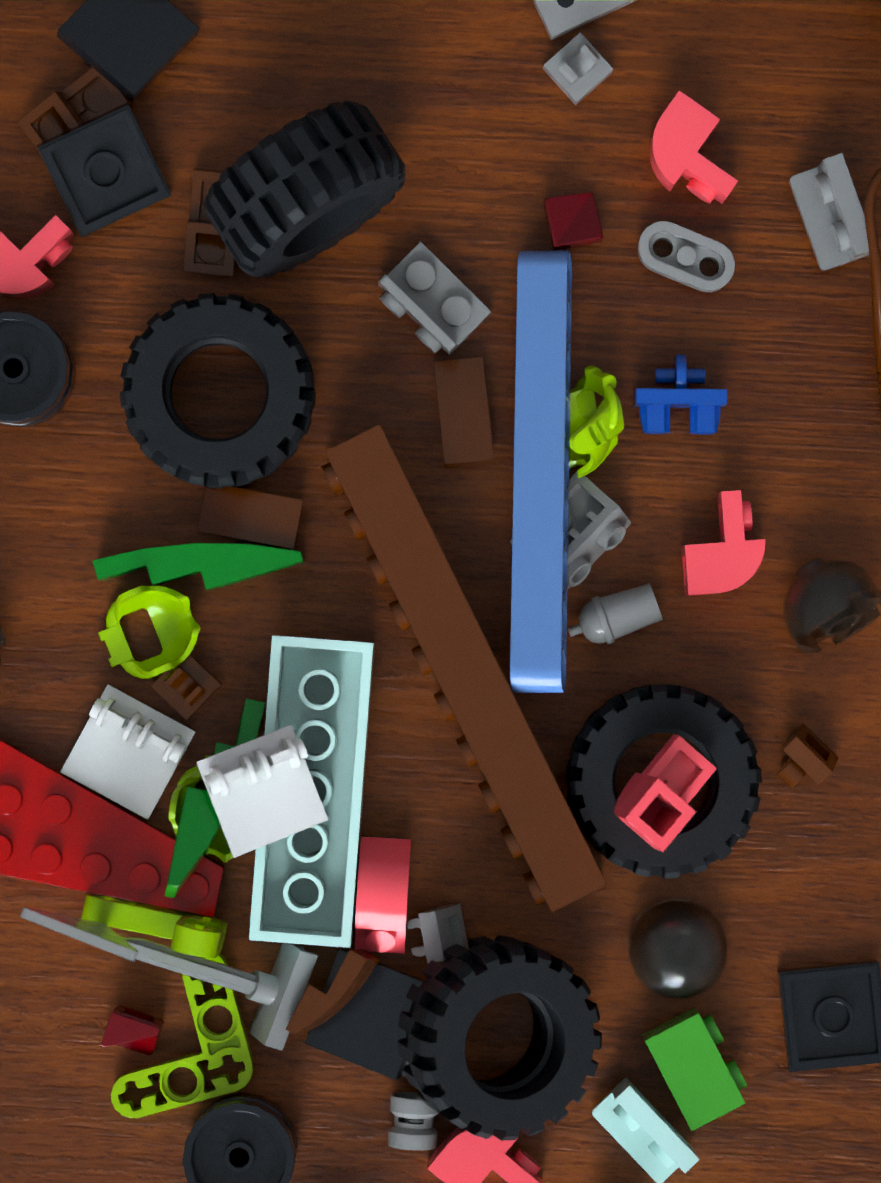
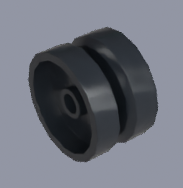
(46, 373)
(246, 1123)

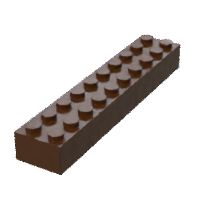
(465, 667)

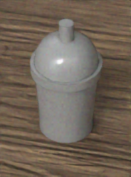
(617, 615)

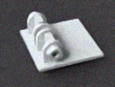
(127, 751)
(262, 790)

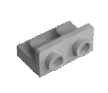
(831, 213)
(433, 300)
(594, 527)

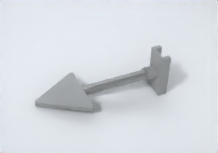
(276, 992)

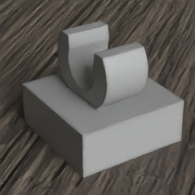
(578, 68)
(440, 930)

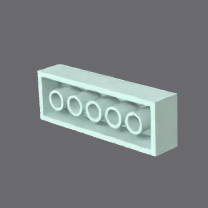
(310, 878)

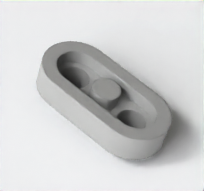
(686, 254)

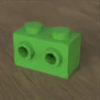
(694, 1068)

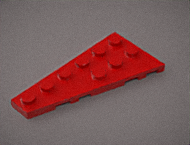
(81, 842)

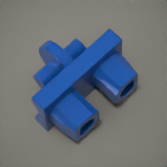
(702, 403)

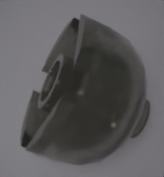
(829, 601)
(677, 948)

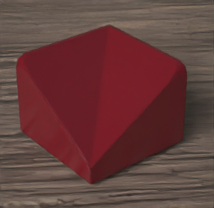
(572, 221)
(132, 1030)

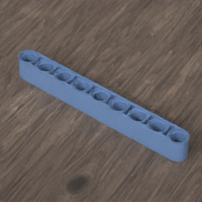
(541, 472)

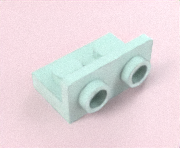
(644, 1132)

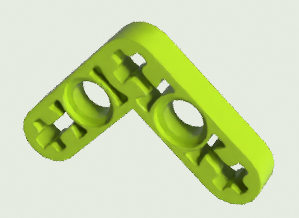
(189, 932)
(213, 1047)

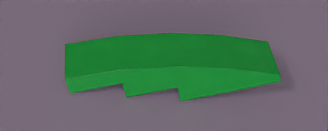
(217, 562)
(198, 819)

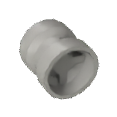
(412, 1123)

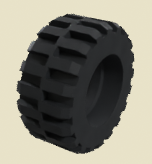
(304, 188)
(149, 391)
(664, 710)
(546, 1074)

